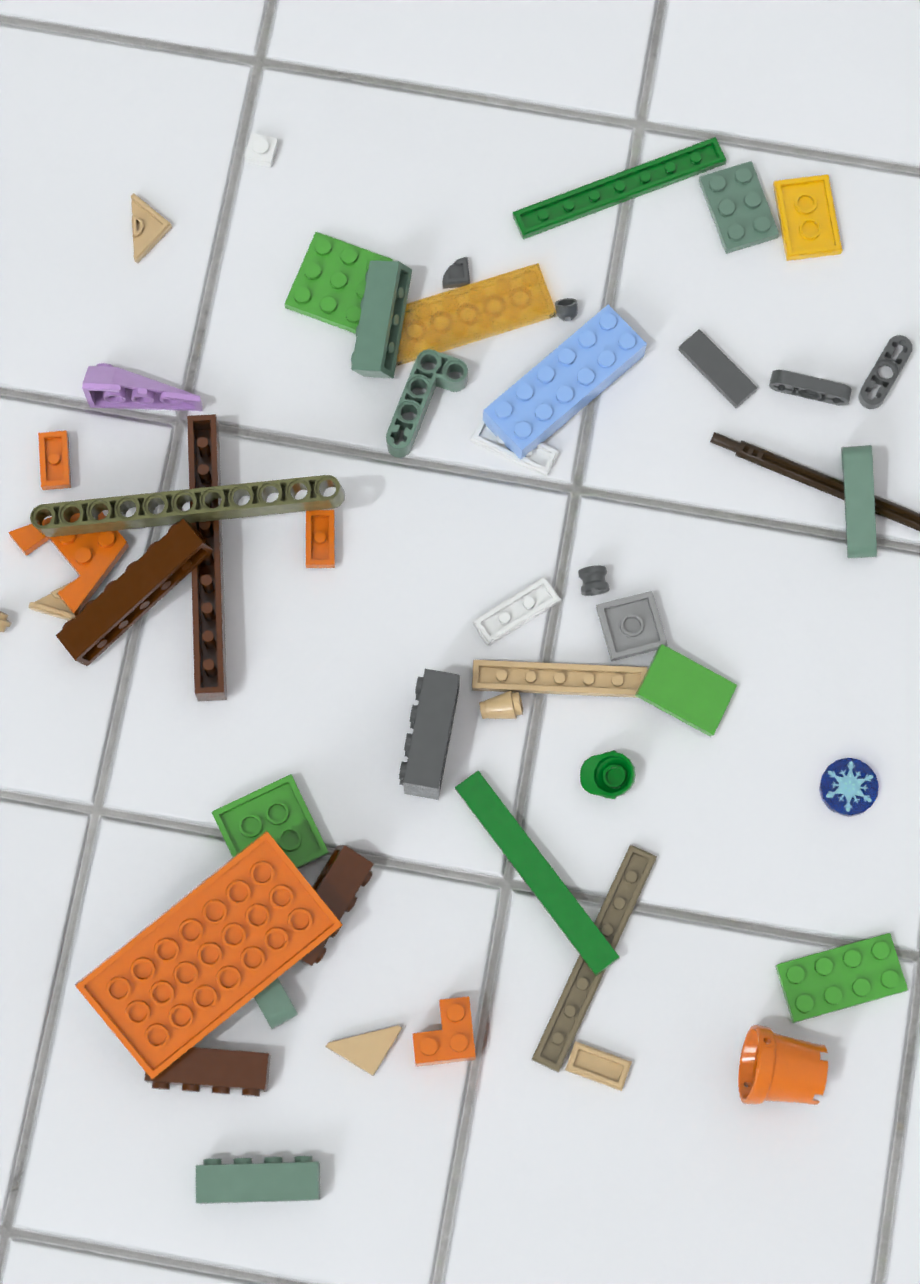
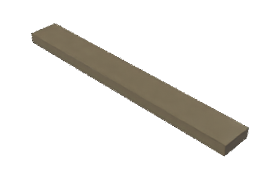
(582, 981)

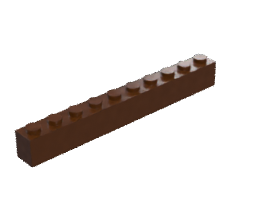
(208, 576)

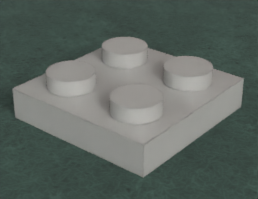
(631, 625)

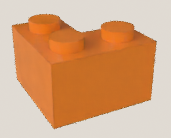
(451, 1043)

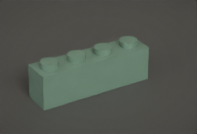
(381, 319)
(259, 1181)

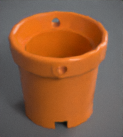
(780, 1068)

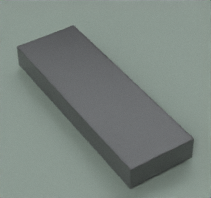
(717, 368)

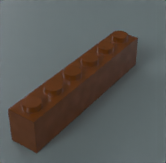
(134, 592)

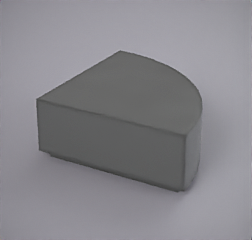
(457, 274)

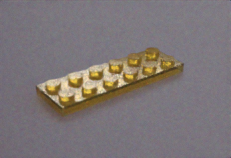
(475, 312)

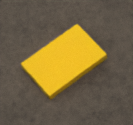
(807, 217)

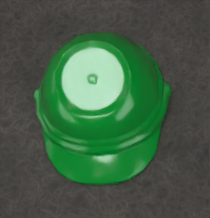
(607, 774)

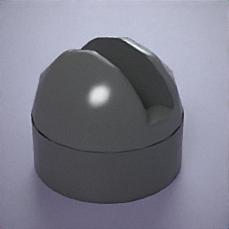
(566, 308)

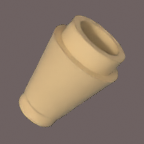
(502, 706)

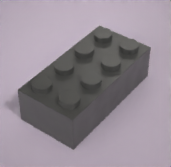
(431, 734)

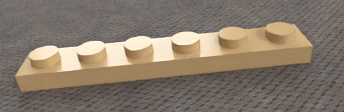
(557, 678)

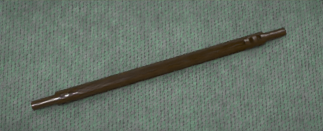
(812, 478)

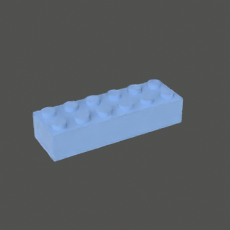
(564, 382)

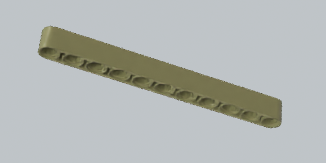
(199, 512)

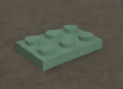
(738, 207)

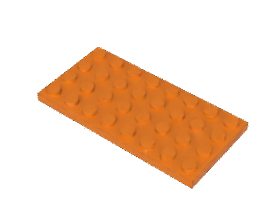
(208, 955)

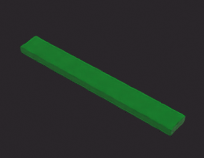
(619, 188)
(537, 873)

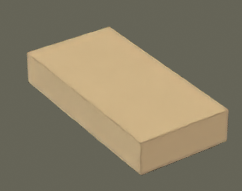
(598, 1066)

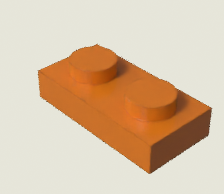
(54, 460)
(320, 539)

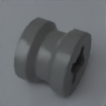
(593, 580)

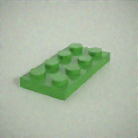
(841, 978)

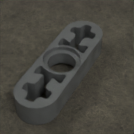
(882, 361)
(810, 387)

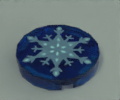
(848, 787)

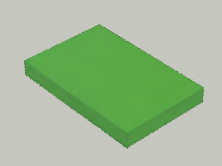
(686, 690)

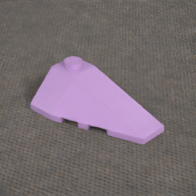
(122, 389)

